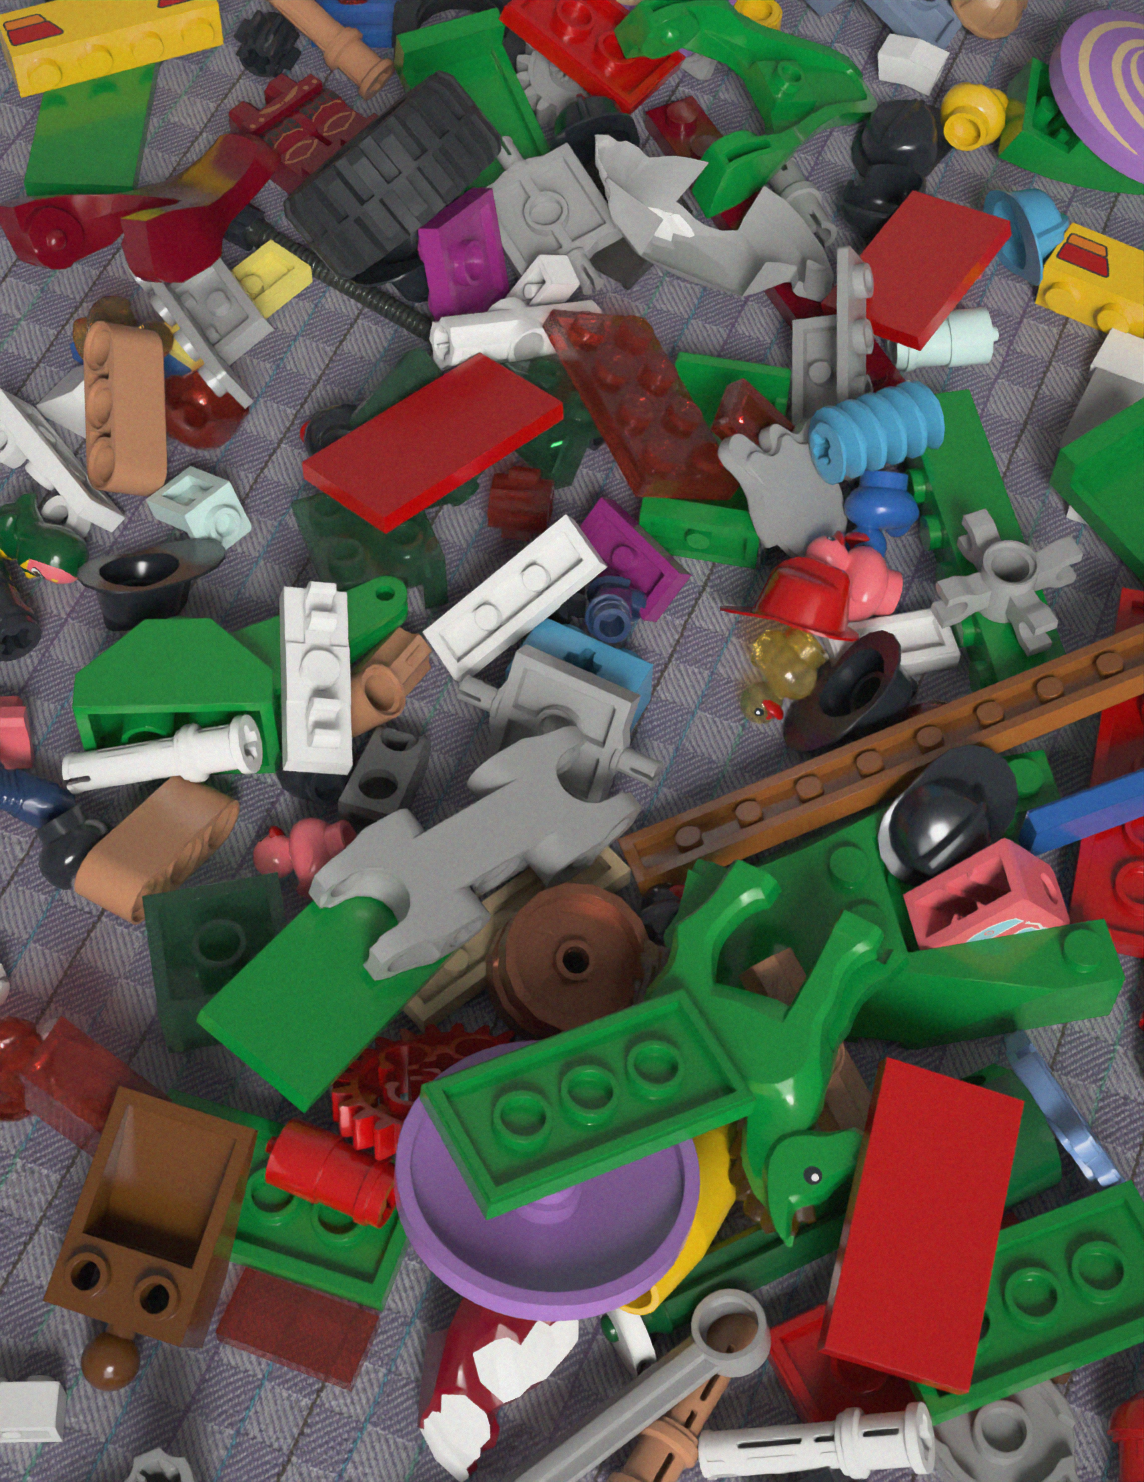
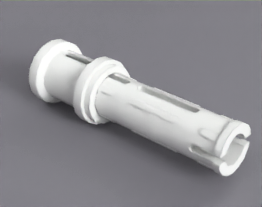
(190, 753)
(850, 1443)

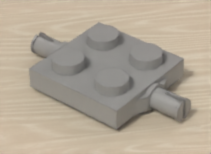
(551, 210)
(554, 694)

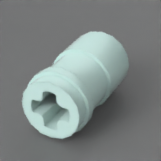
(960, 341)

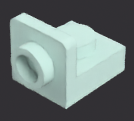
(201, 507)

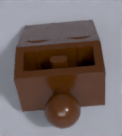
(151, 1214)

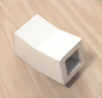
(911, 62)

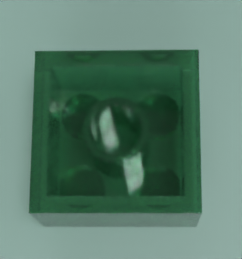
(202, 942)

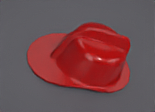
(805, 597)

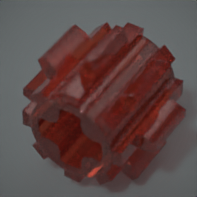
(520, 503)

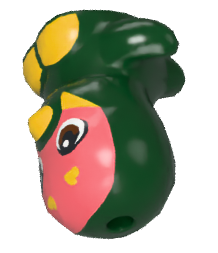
(38, 546)

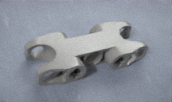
(439, 873)

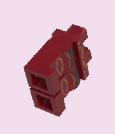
(301, 124)

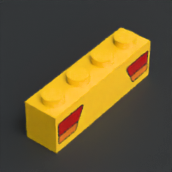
(91, 39)
(1095, 282)

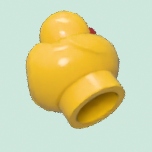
(972, 115)

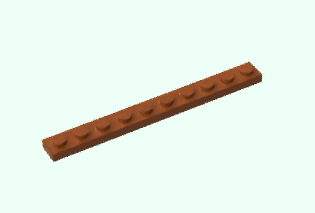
(887, 761)

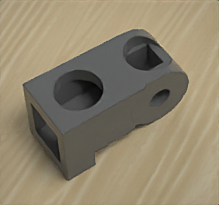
(384, 777)

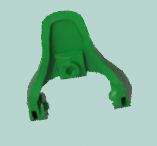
(792, 81)

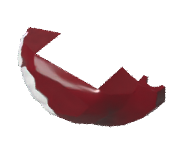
(478, 1369)

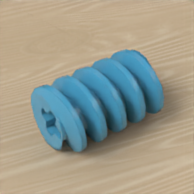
(875, 431)

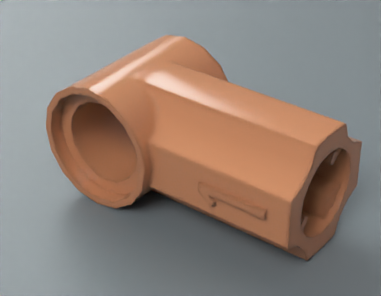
(386, 679)

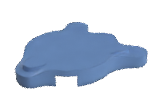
(1061, 1112)

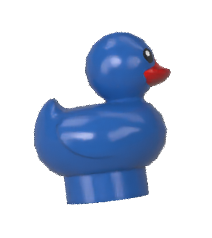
(879, 504)

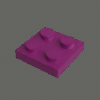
(464, 256)

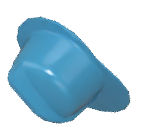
(1034, 228)

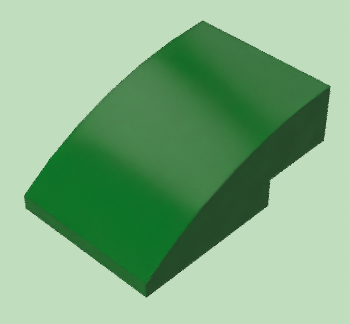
(1044, 142)

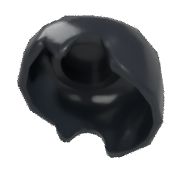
(878, 197)

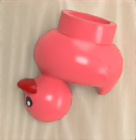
(872, 585)
(306, 851)

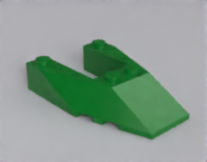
(945, 990)

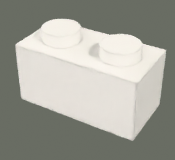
(546, 281)
(32, 1410)

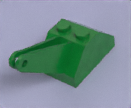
(201, 674)

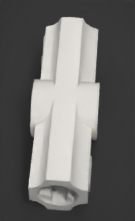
(503, 333)

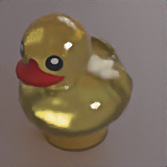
(791, 667)

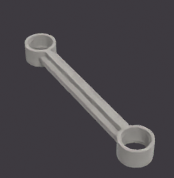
(651, 1393)

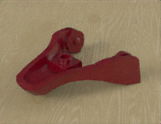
(167, 227)

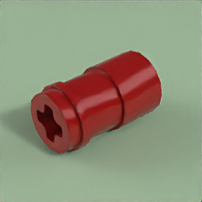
(332, 1172)

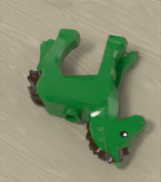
(778, 1048)

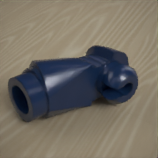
(613, 607)
(32, 797)

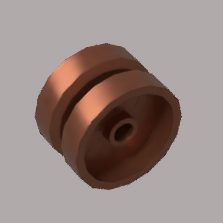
(572, 924)

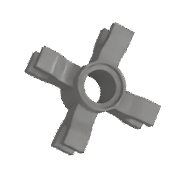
(1006, 582)

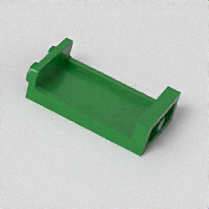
(477, 59)
(1105, 482)
(707, 527)

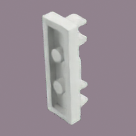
(53, 467)
(515, 599)
(315, 679)

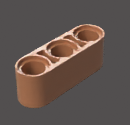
(124, 409)
(156, 846)

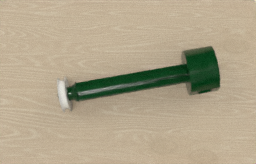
(756, 1258)

